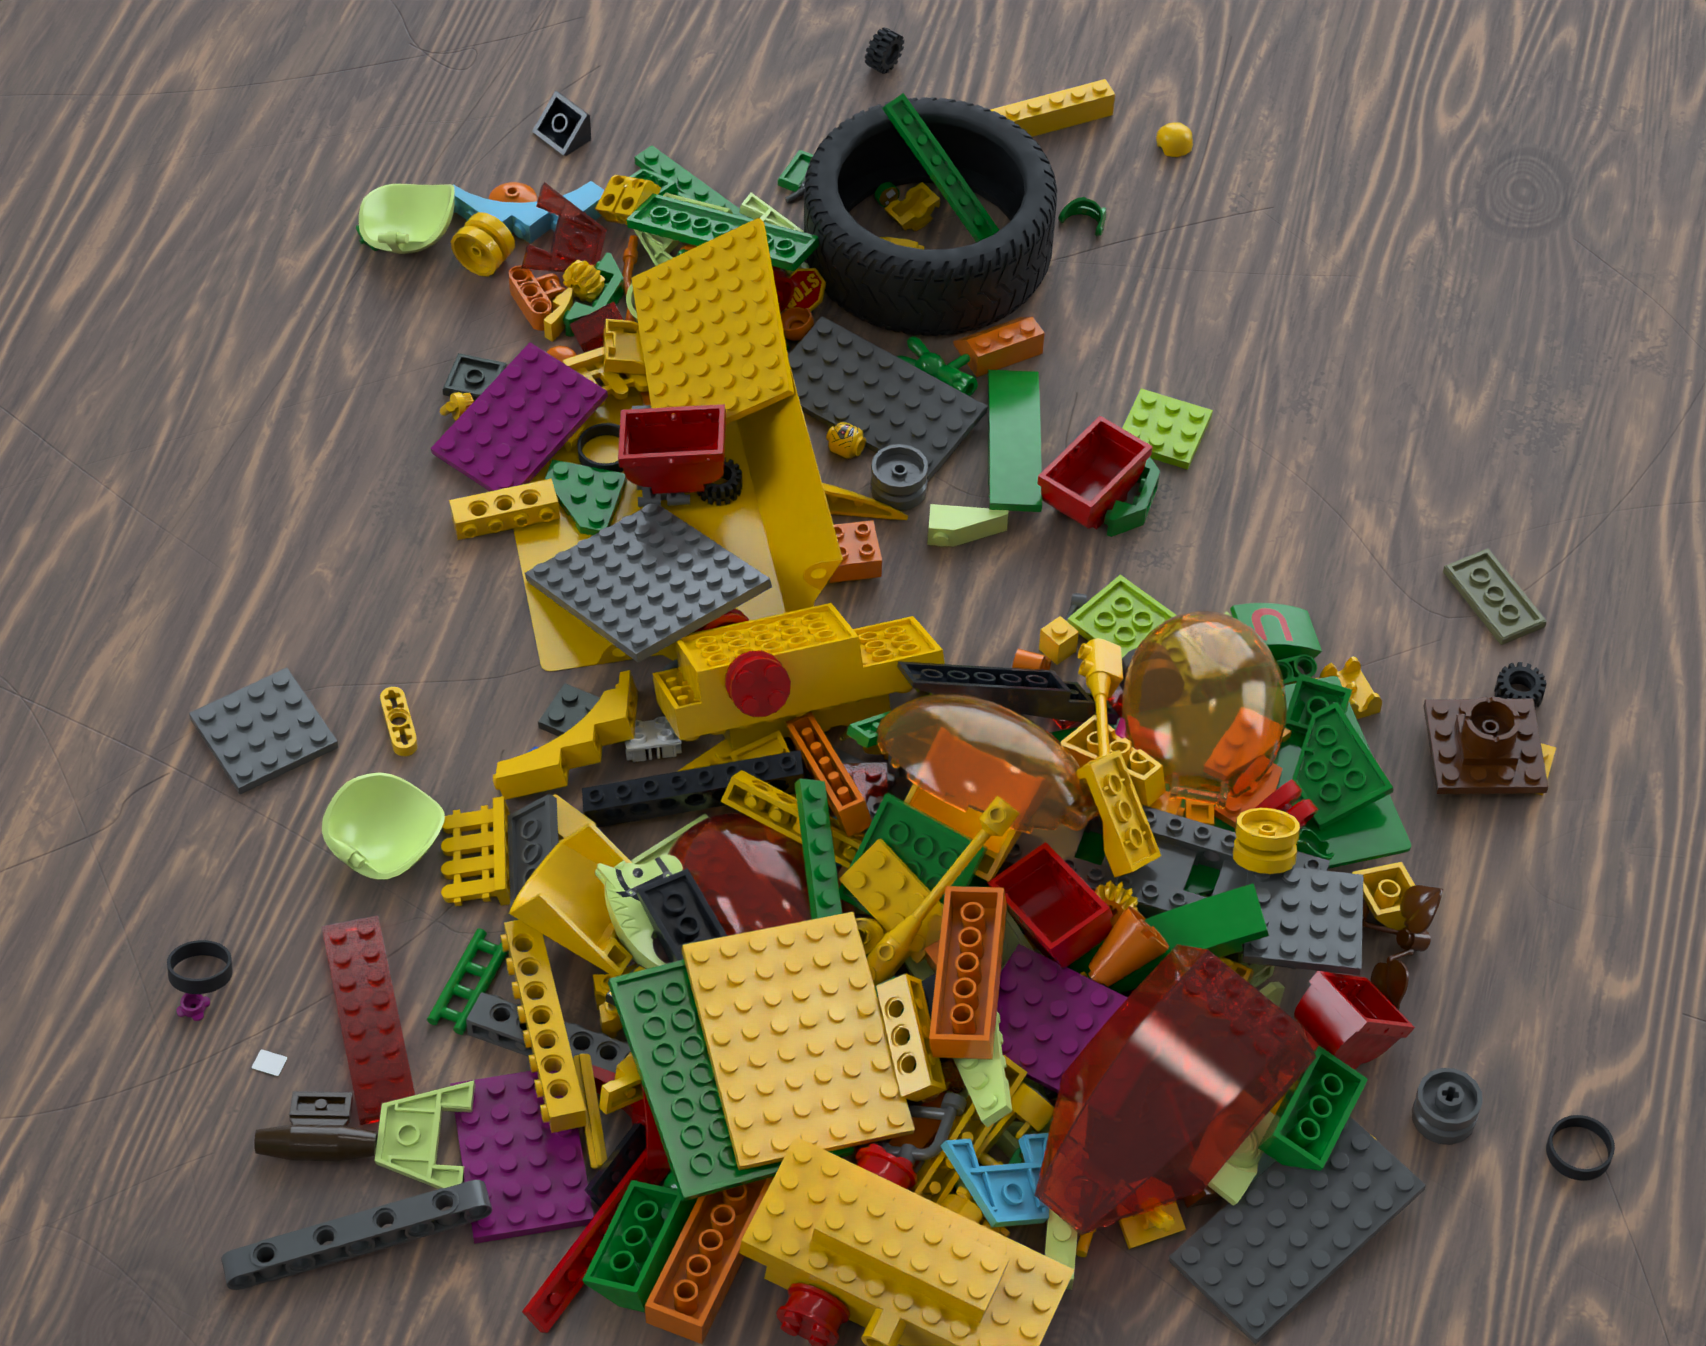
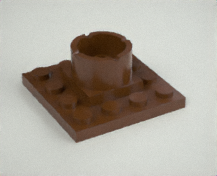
(1485, 746)

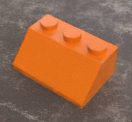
(1002, 345)

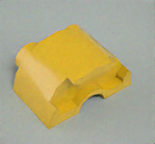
(914, 210)
(609, 1020)

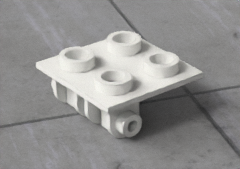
(653, 735)

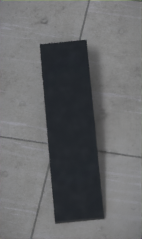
(1021, 690)
(679, 913)

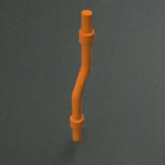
(630, 258)

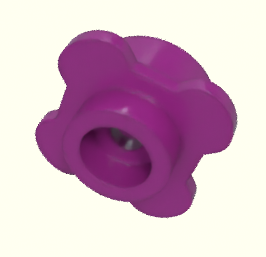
(190, 1000)

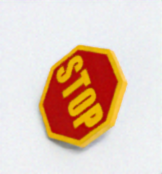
(808, 288)

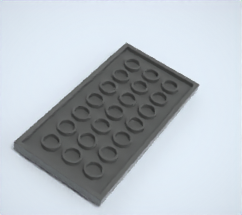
(884, 396)
(1295, 1231)

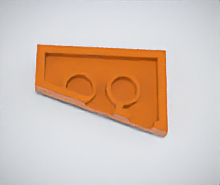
(1249, 799)

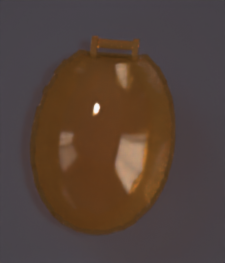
(1206, 705)
(977, 750)

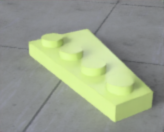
(987, 1082)

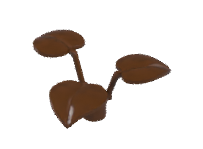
(1419, 908)

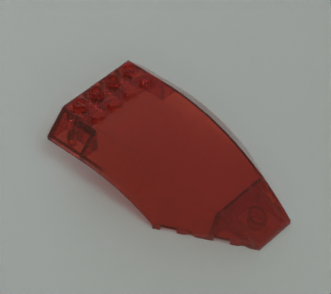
(1167, 1091)

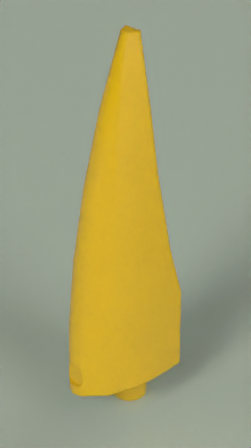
(853, 504)

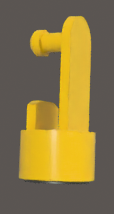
(1029, 1108)

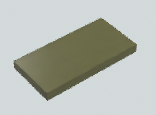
(1494, 596)

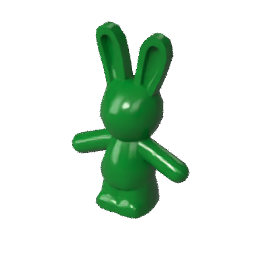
(936, 367)

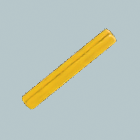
(593, 1130)

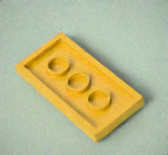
(892, 894)

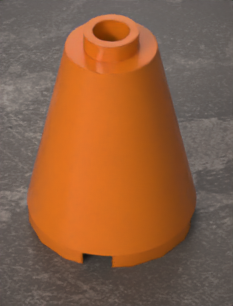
(1126, 948)

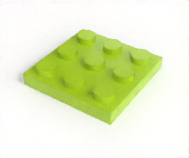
(1168, 426)
(1120, 615)

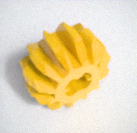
(584, 280)
(1116, 898)

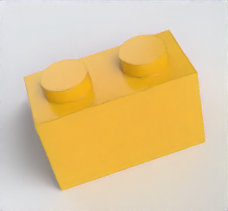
(1384, 891)

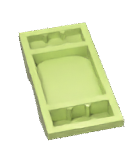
(1242, 1166)

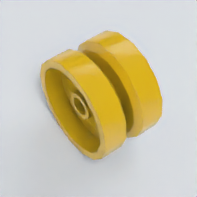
(482, 244)
(1266, 840)

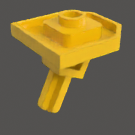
(1152, 1225)

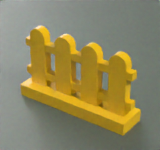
(592, 366)
(482, 865)

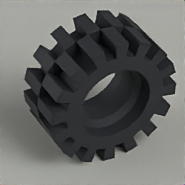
(884, 50)
(727, 490)
(1523, 676)

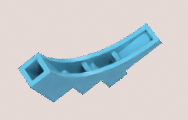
(525, 218)

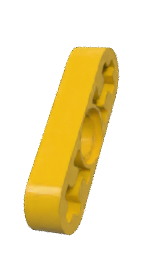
(396, 730)

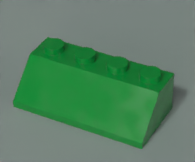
(1313, 1113)
(637, 1244)

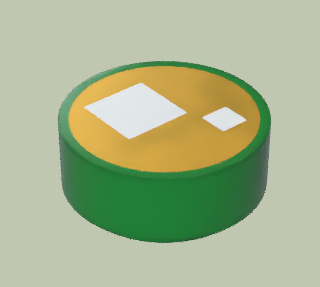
(886, 194)

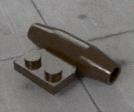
(317, 1131)

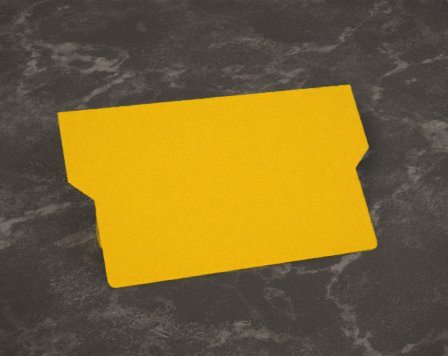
(774, 525)

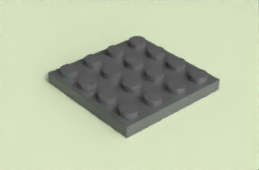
(263, 730)
(1309, 920)

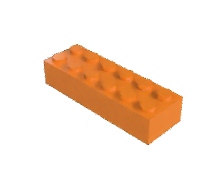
(968, 972)
(704, 1262)

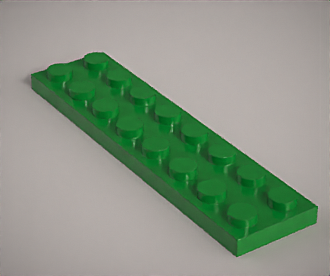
(700, 224)

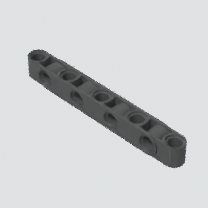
(356, 1234)

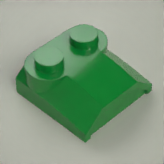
(1311, 696)

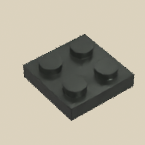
(567, 710)

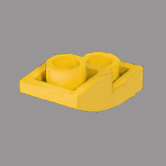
(554, 321)

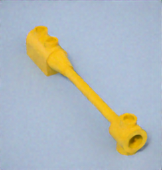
(1103, 675)
(894, 946)

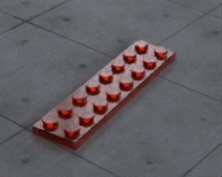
(368, 1015)

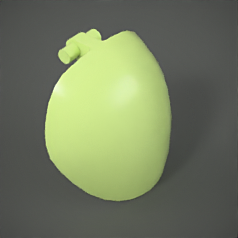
(406, 216)
(381, 825)

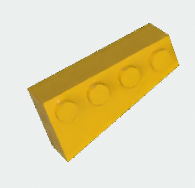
(1143, 769)

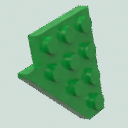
(1337, 768)

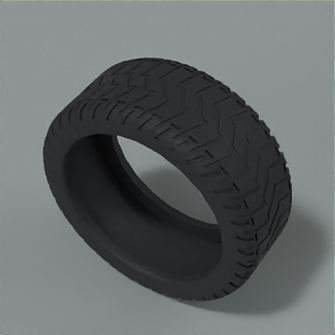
(938, 287)

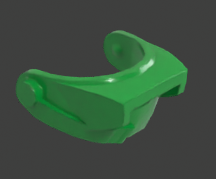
(1086, 207)

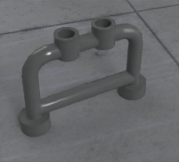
(951, 1106)

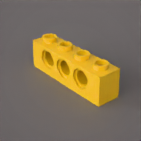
(504, 509)
(915, 1021)

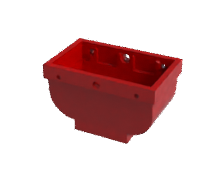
(673, 447)
(1094, 472)
(1054, 906)
(1349, 1018)

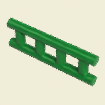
(465, 965)

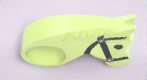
(625, 907)

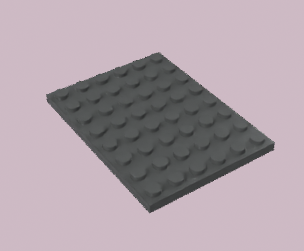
(647, 581)

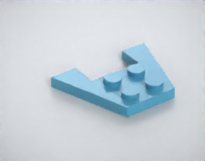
(1005, 1190)

